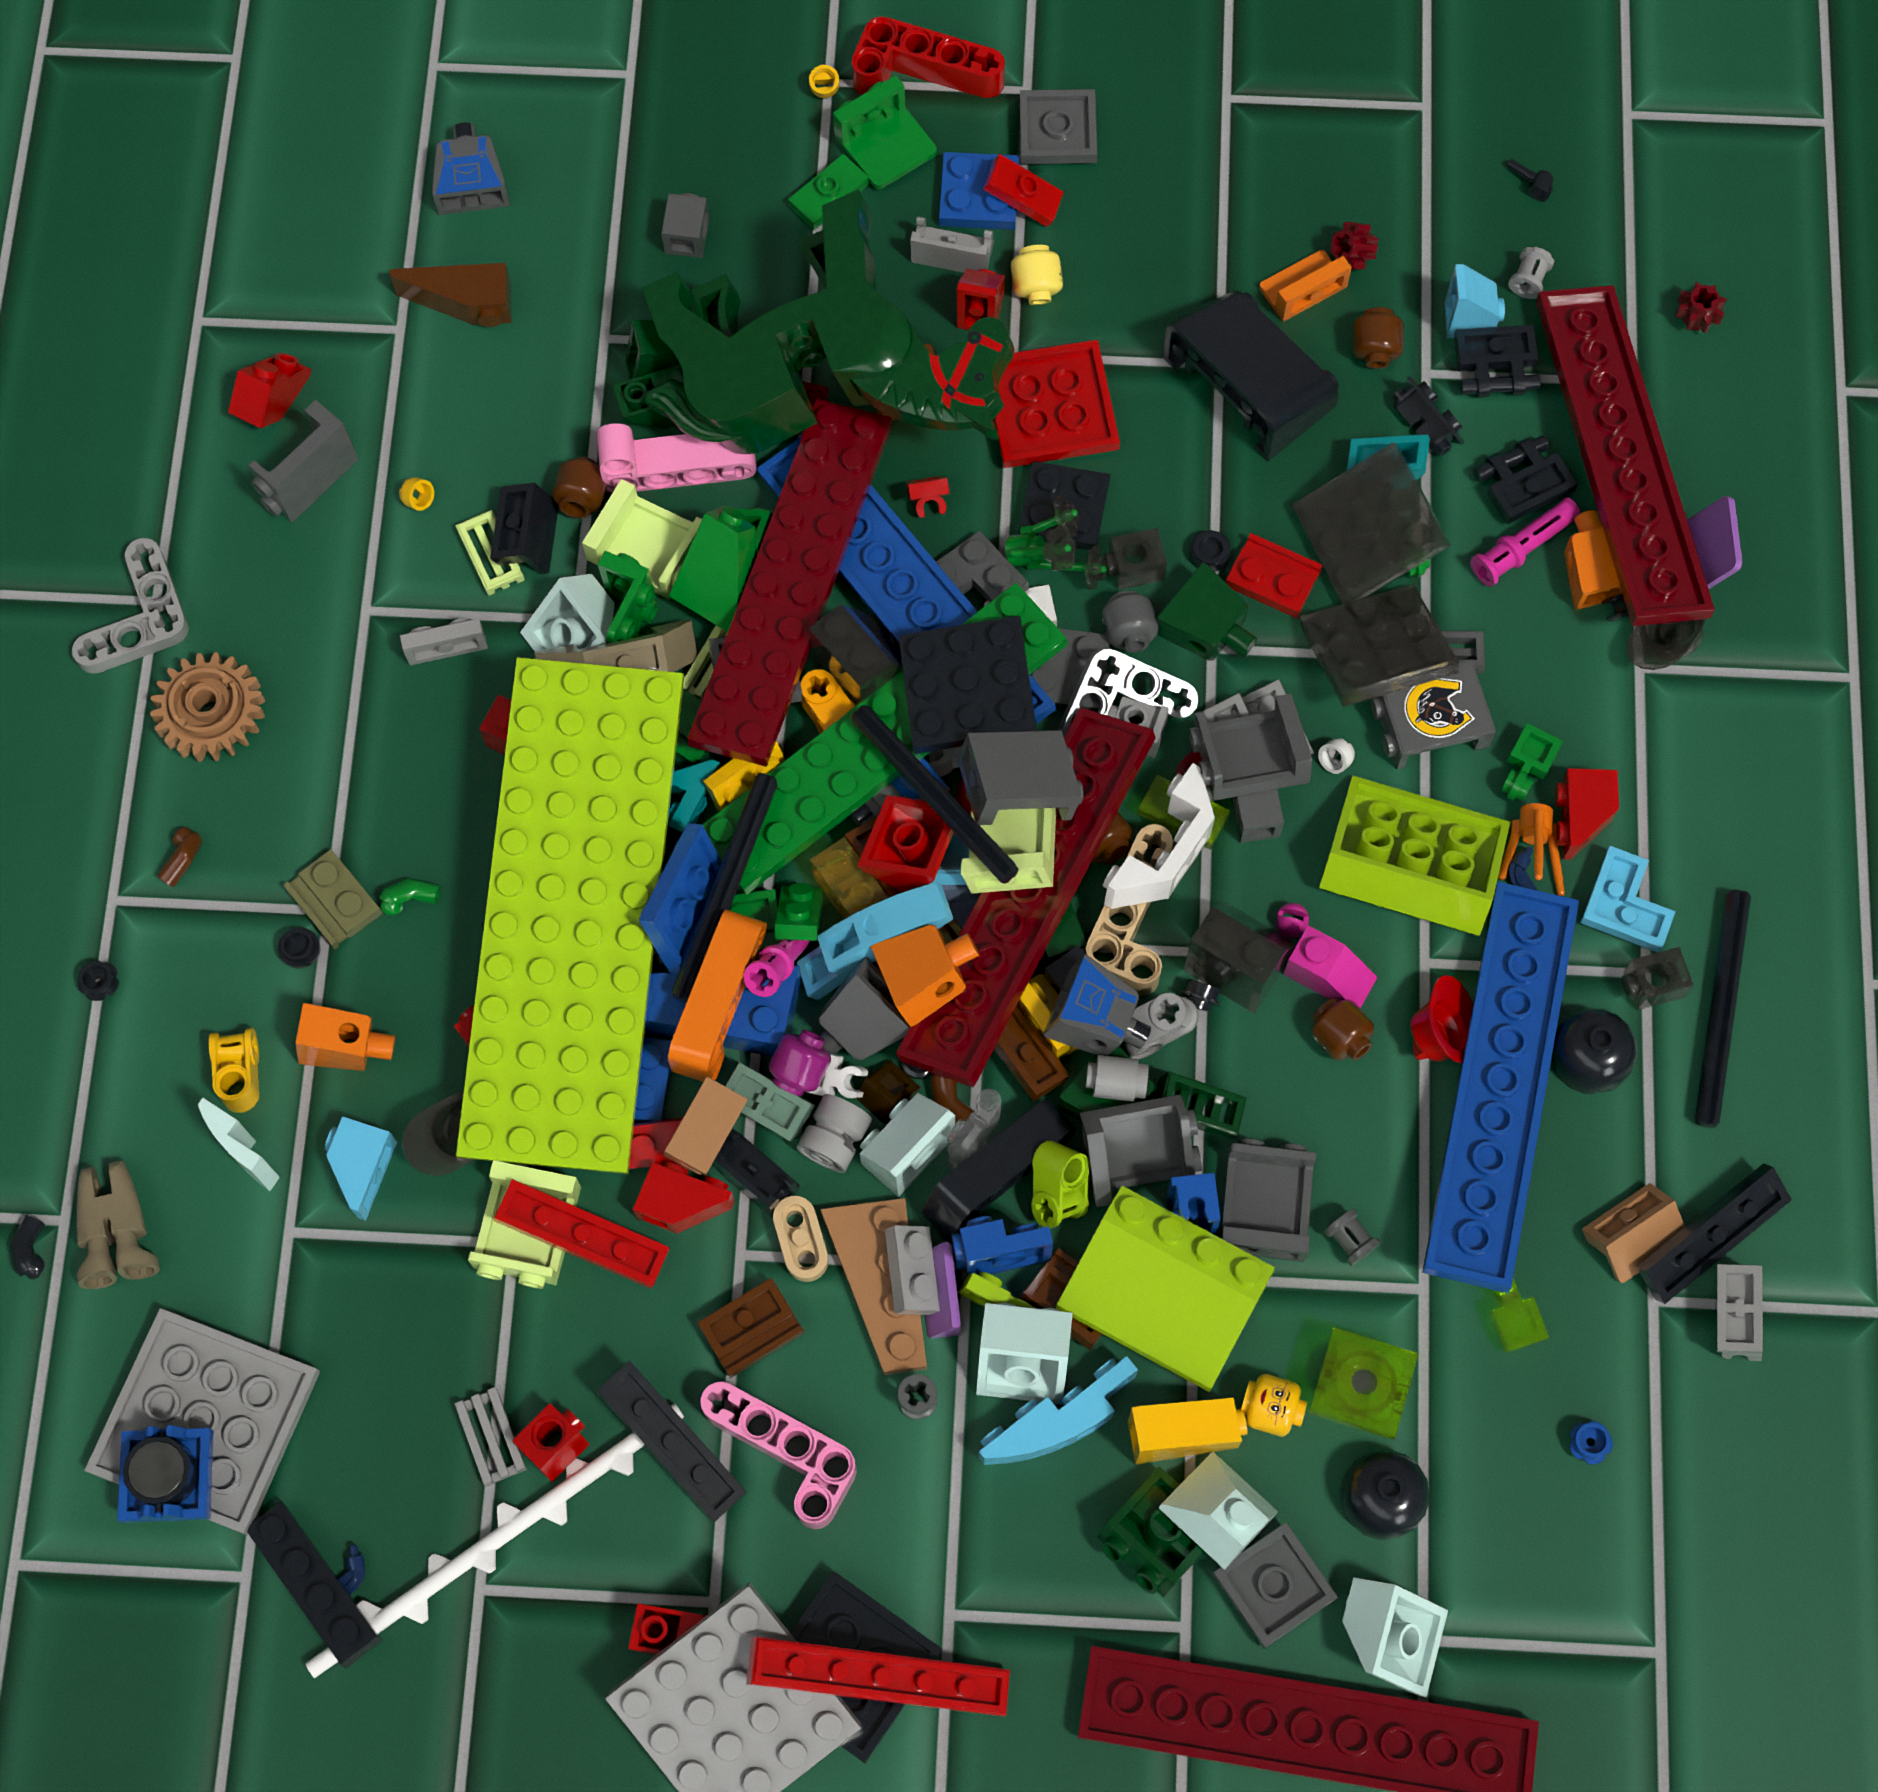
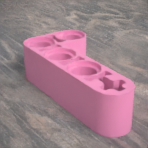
(666, 460)
(774, 1445)

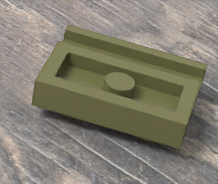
(333, 899)

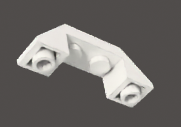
(1140, 883)

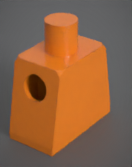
(1590, 563)
(923, 970)
(323, 1038)

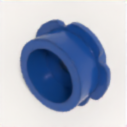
(1602, 1442)

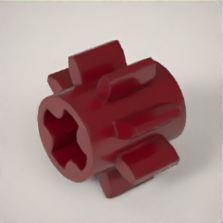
(1355, 244)
(1700, 307)

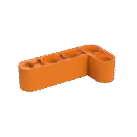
(700, 1034)

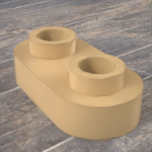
(801, 1239)

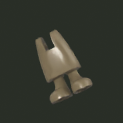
(111, 1222)

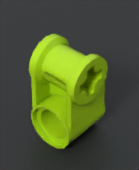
(1060, 1179)

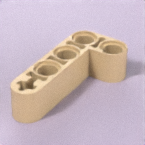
(1120, 938)

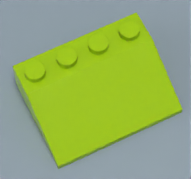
(1416, 855)
(1165, 1288)

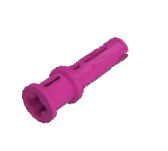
(1513, 549)
(775, 964)

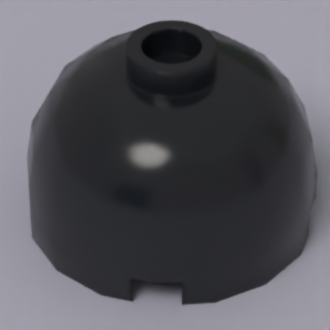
(1594, 1051)
(1384, 1494)

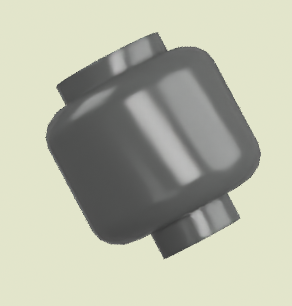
(1129, 621)

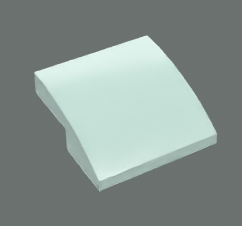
(237, 1143)

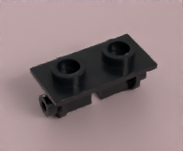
(1418, 403)

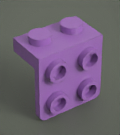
(1717, 540)

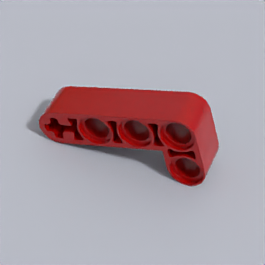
(977, 70)

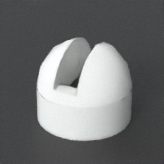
(1329, 752)

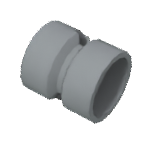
(834, 1133)

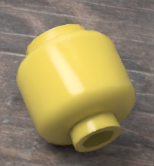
(1036, 274)

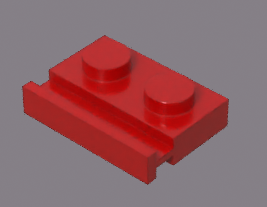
(1273, 575)

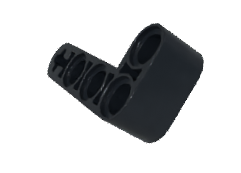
(994, 1169)

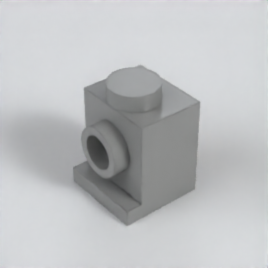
(1148, 715)

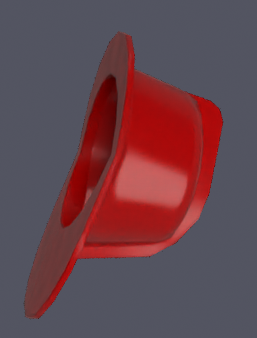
(1442, 1023)

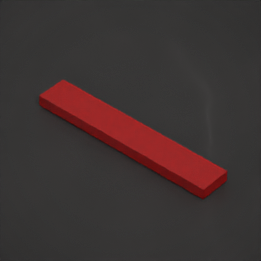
(877, 1676)

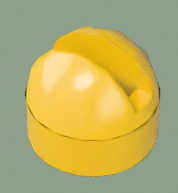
(821, 76)
(421, 486)

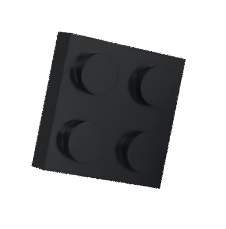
(1081, 487)

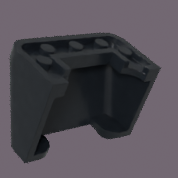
(1253, 368)

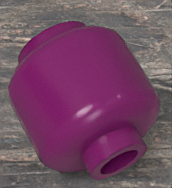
(799, 1062)

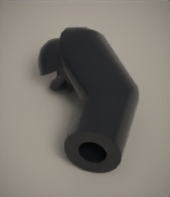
(22, 1250)

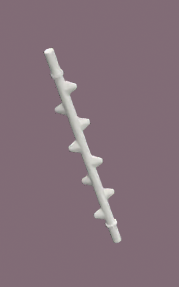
(483, 1553)

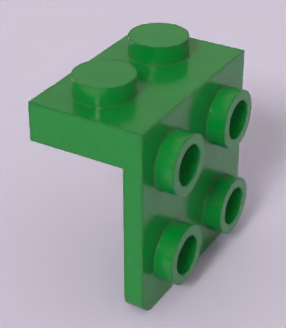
(882, 134)
(632, 585)

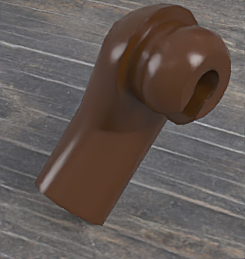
(188, 845)
(945, 1094)

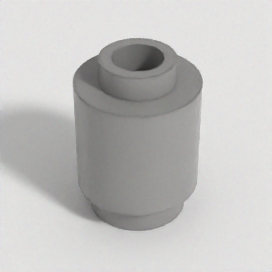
(1117, 1078)

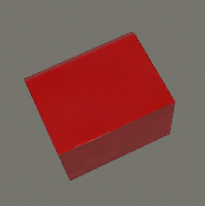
(905, 844)

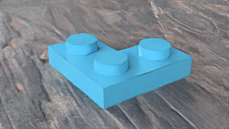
(1616, 908)

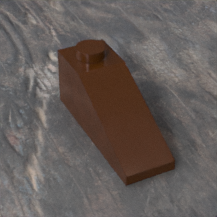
(466, 292)

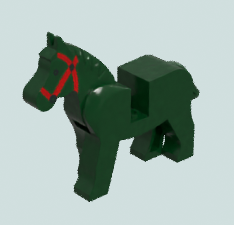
(748, 382)

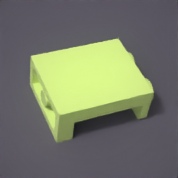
(644, 532)
(1028, 840)
(509, 1251)

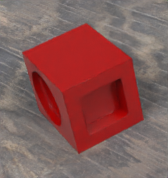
(553, 1459)

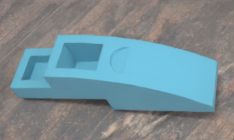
(852, 938)
(1046, 1429)

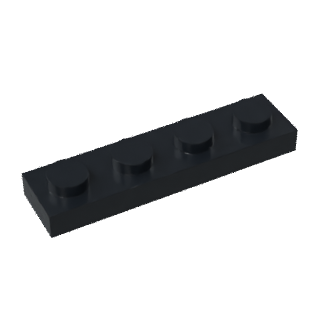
(1714, 1233)
(671, 1441)
(313, 1585)

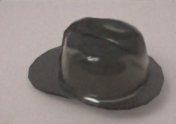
(1664, 643)
(433, 1138)

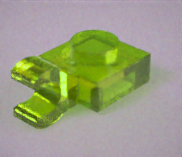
(1517, 1320)

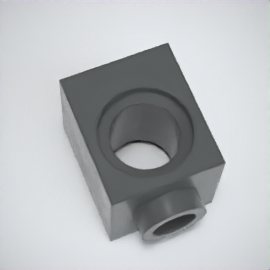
(685, 225)
(1258, 816)

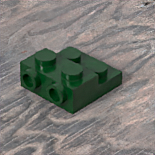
(1149, 1538)

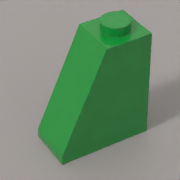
(717, 566)

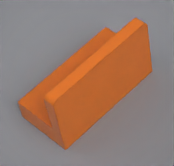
(1305, 284)

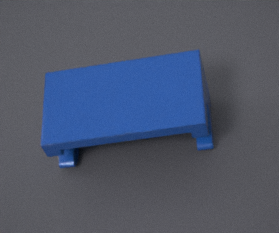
(1195, 1198)

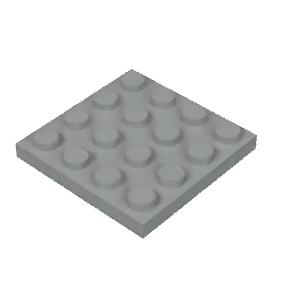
(217, 1382)
(714, 1729)

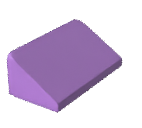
(947, 1320)

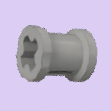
(1531, 272)

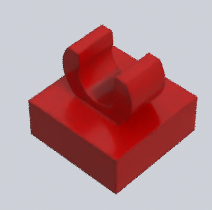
(927, 490)

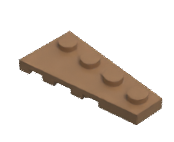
(862, 1251)

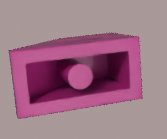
(1329, 968)

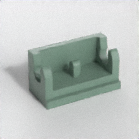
(770, 1104)

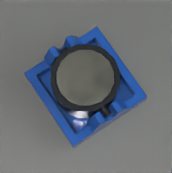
(165, 1474)

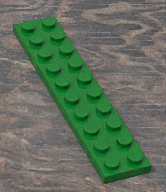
(844, 768)

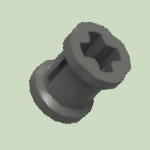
(1349, 1222)
(913, 1384)

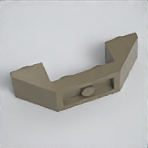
(665, 649)

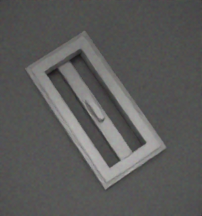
(477, 1402)

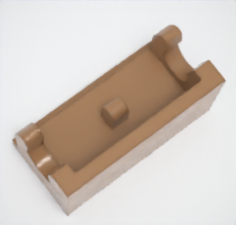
(705, 1127)

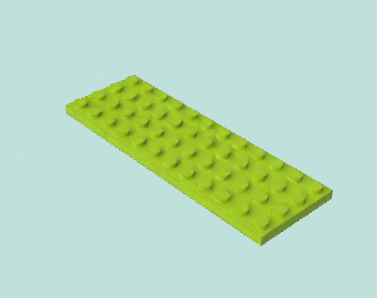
(562, 928)

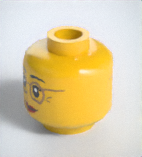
(1273, 1405)

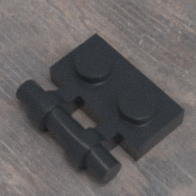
(1497, 349)
(1530, 488)

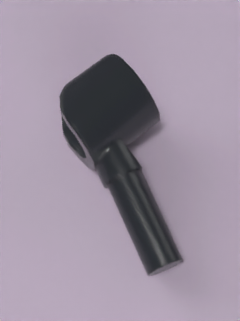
(1540, 182)
(1619, 607)

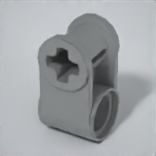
(1163, 1031)

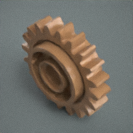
(216, 729)

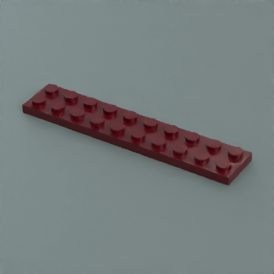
(1624, 457)
(790, 584)
(1017, 925)
(1302, 1727)

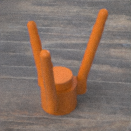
(1536, 828)

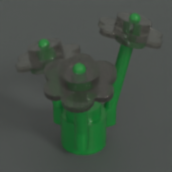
(1059, 550)

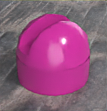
(1290, 926)

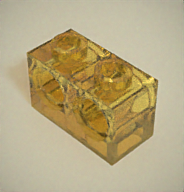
(844, 881)

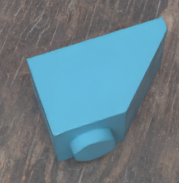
(1471, 301)
(359, 1161)

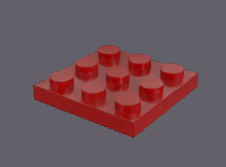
(1055, 405)

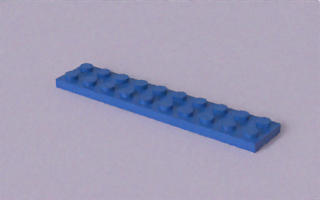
(895, 572)
(1501, 1088)

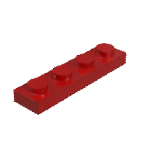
(581, 1234)

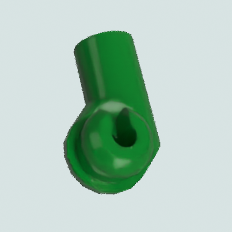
(405, 890)

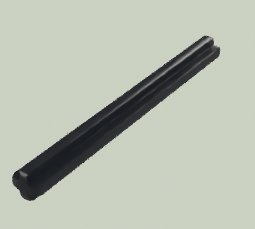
(935, 794)
(726, 881)
(1722, 1009)

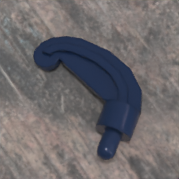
(1518, 867)
(356, 1570)

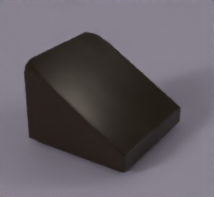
(886, 1089)

